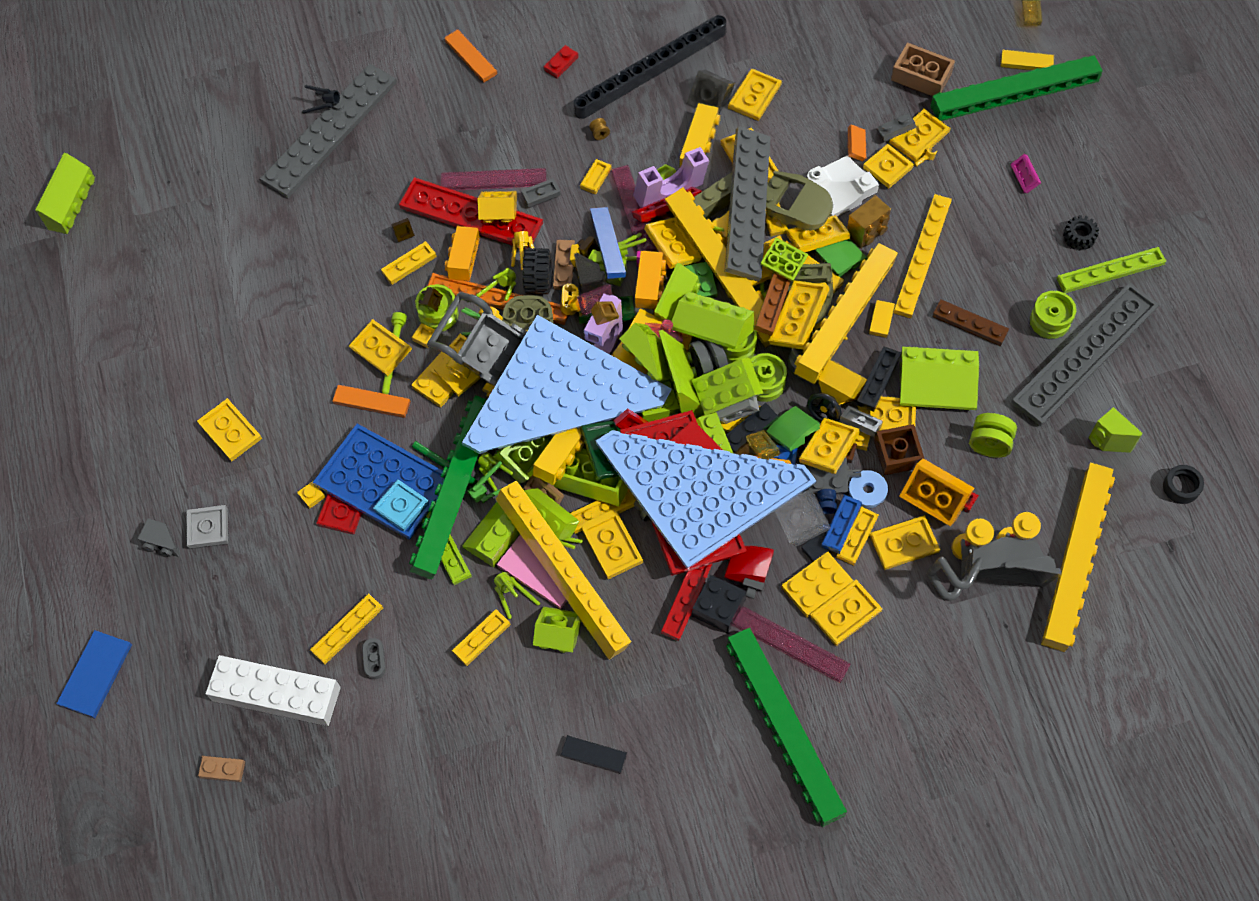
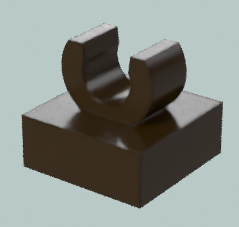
(402, 230)
(586, 246)
(431, 299)

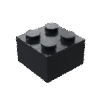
(719, 604)

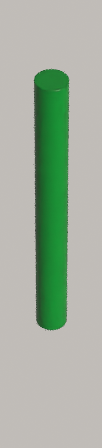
(436, 458)

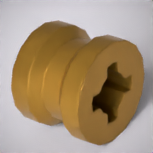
(599, 129)

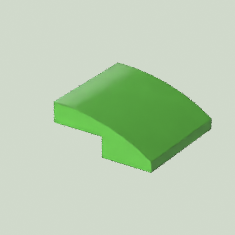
(842, 256)
(792, 428)

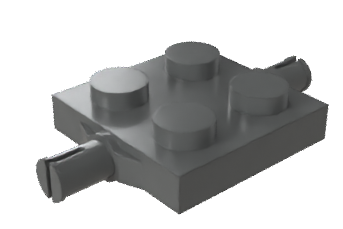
(836, 481)

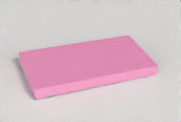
(526, 568)

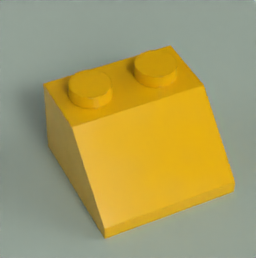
(497, 206)

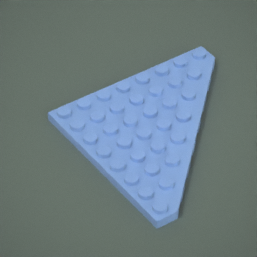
(559, 386)
(699, 493)

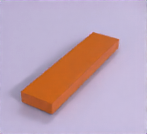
(470, 56)
(371, 401)

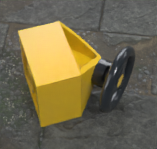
(838, 387)

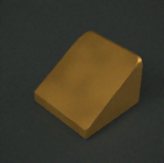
(604, 312)

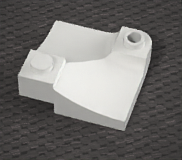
(845, 184)

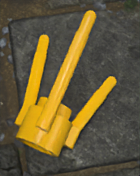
(520, 241)

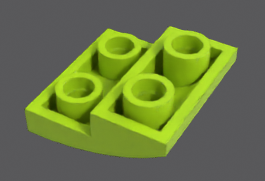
(784, 259)

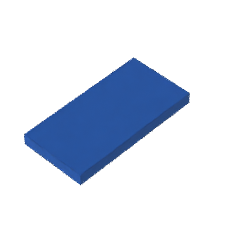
(94, 674)

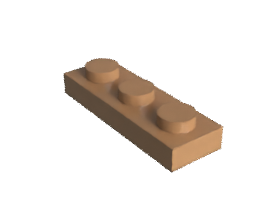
(563, 267)

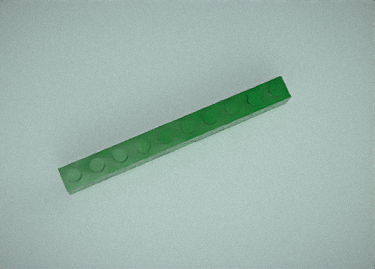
(1016, 88)
(448, 499)
(786, 728)

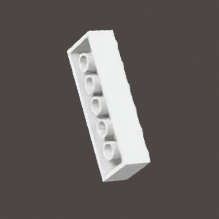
(273, 690)

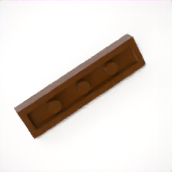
(970, 322)

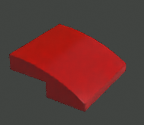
(750, 565)

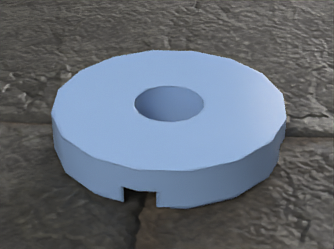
(871, 479)

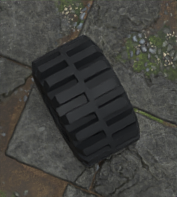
(537, 271)

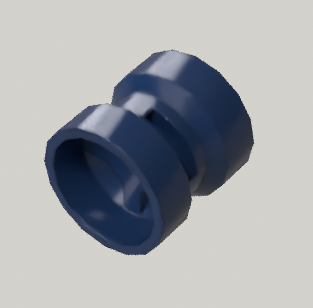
(827, 500)

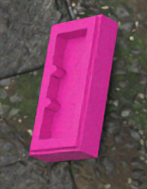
(1025, 173)

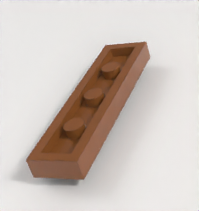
(772, 304)

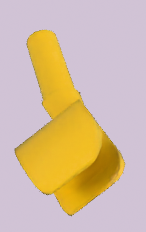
(928, 156)

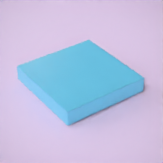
(400, 505)

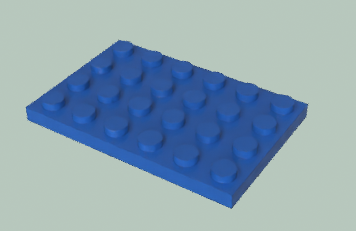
(368, 467)

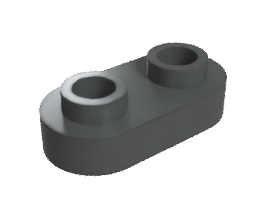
(374, 659)

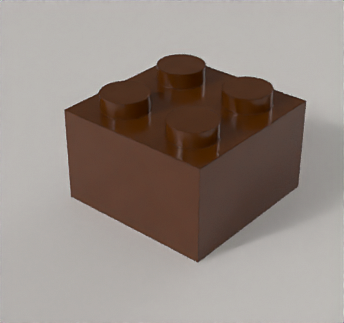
(898, 449)

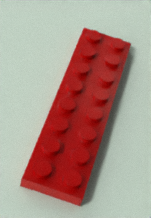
(462, 210)

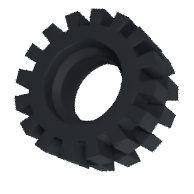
(1082, 224)

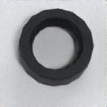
(1180, 497)

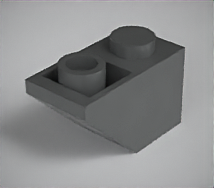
(158, 537)

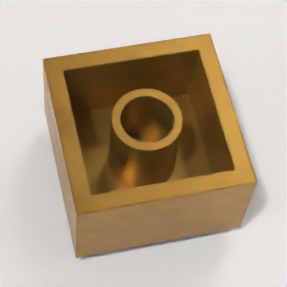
(868, 221)

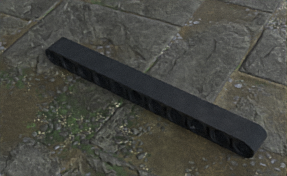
(649, 67)

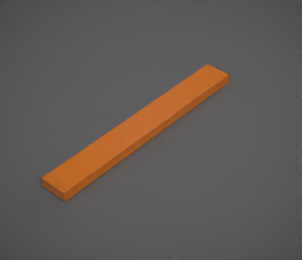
(493, 297)

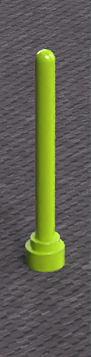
(398, 320)

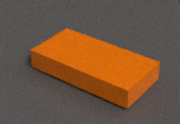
(856, 143)

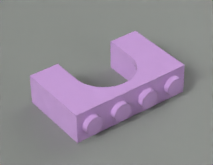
(652, 188)
(606, 335)

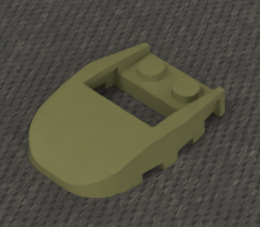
(809, 209)
(817, 274)
(524, 309)

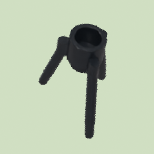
(328, 96)

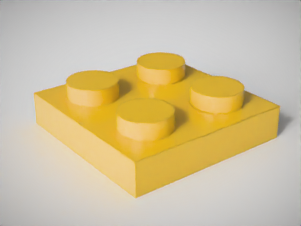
(888, 166)

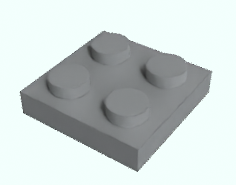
(207, 526)

